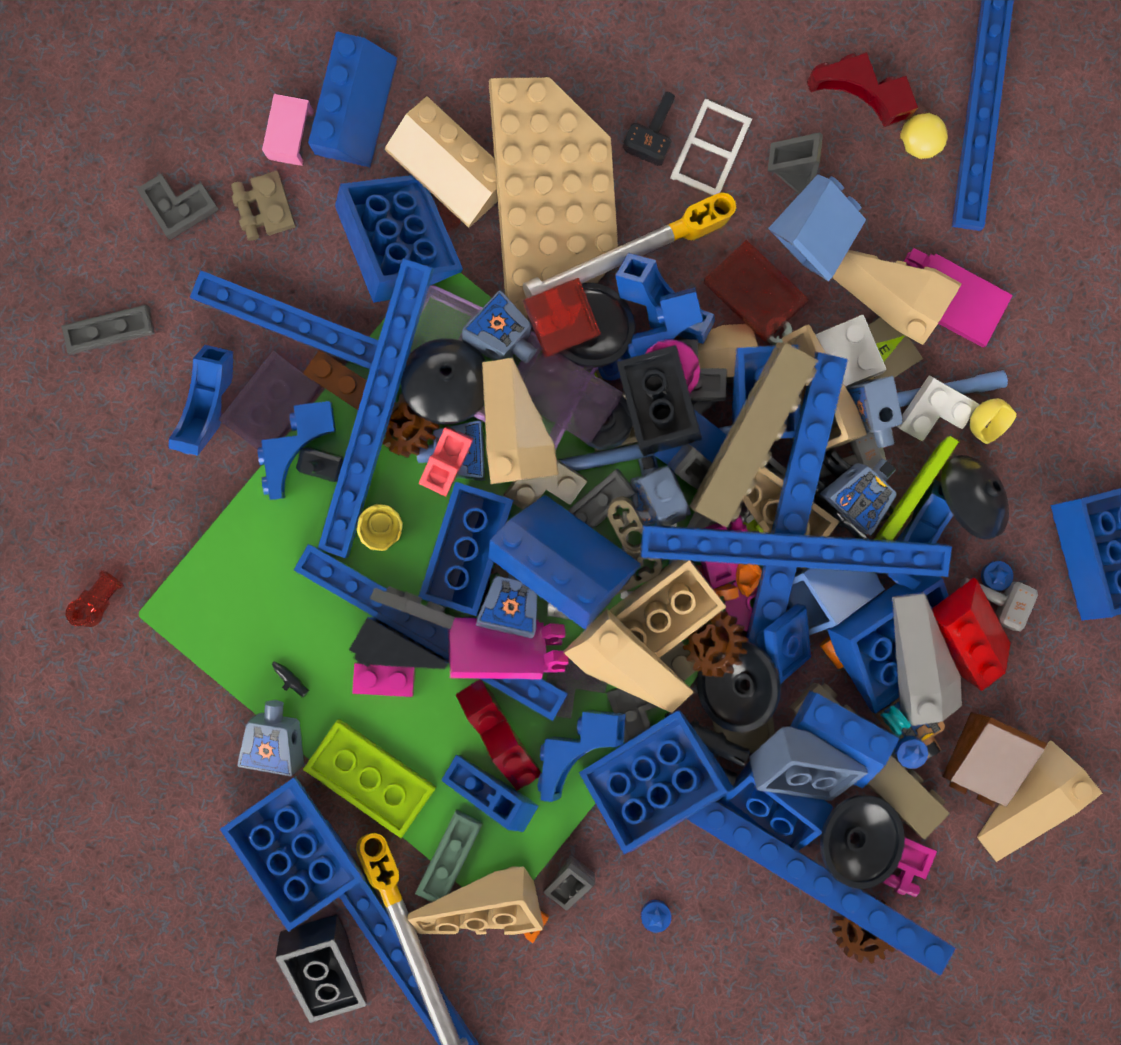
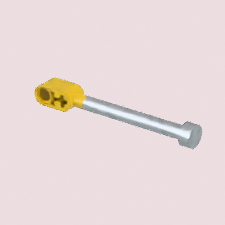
(684, 227)
(408, 937)

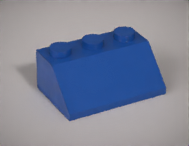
(847, 733)
(785, 816)

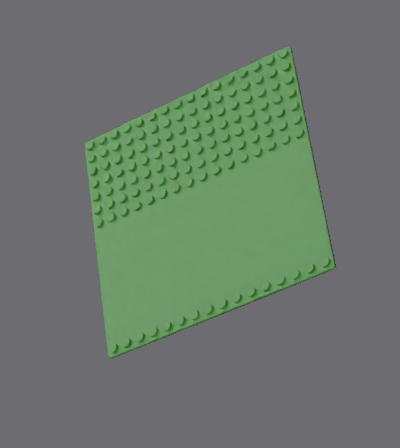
(243, 606)

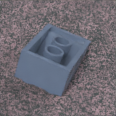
(803, 766)

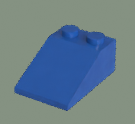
(748, 368)

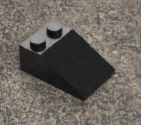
(659, 401)
(385, 646)
(321, 968)

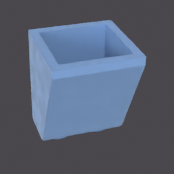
(820, 226)
(832, 594)

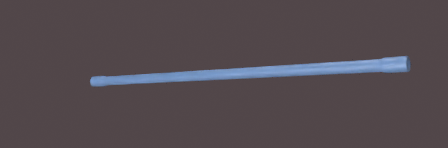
(979, 383)

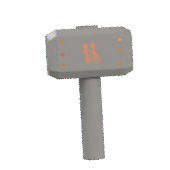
(864, 452)
(1014, 604)

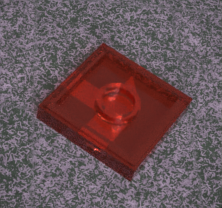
(561, 317)

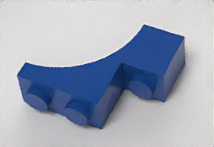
(642, 283)
(677, 311)
(200, 418)
(278, 453)
(926, 526)
(561, 753)

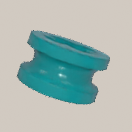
(895, 720)

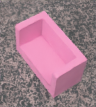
(286, 129)

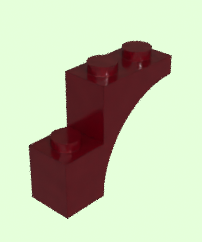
(854, 74)
(498, 735)

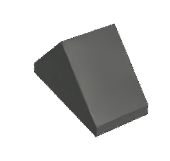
(690, 465)
(570, 883)

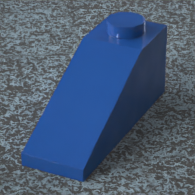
(490, 794)

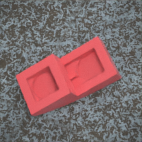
(446, 461)

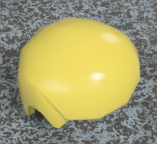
(924, 135)
(997, 412)
(379, 527)

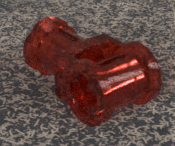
(94, 601)

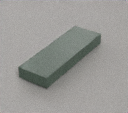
(449, 856)

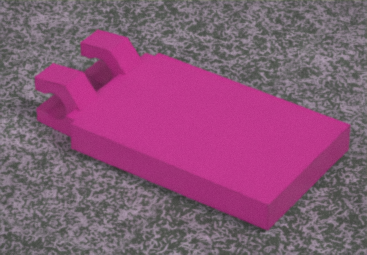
(976, 304)
(502, 655)

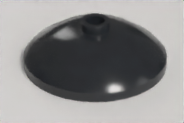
(615, 325)
(443, 397)
(975, 496)
(732, 703)
(875, 844)

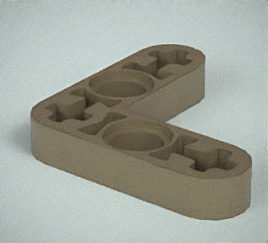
(633, 550)

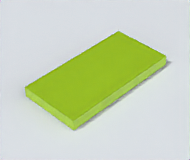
(917, 489)
(369, 778)

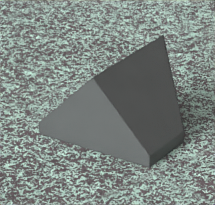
(796, 160)

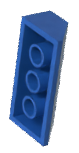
(352, 100)
(460, 556)

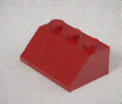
(973, 635)

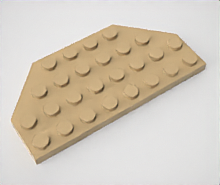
(549, 182)

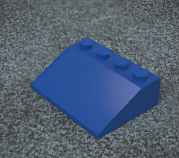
(392, 223)
(1092, 551)
(562, 560)
(868, 643)
(655, 782)
(292, 854)

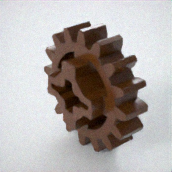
(407, 430)
(716, 645)
(858, 940)

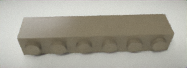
(753, 434)
(894, 784)

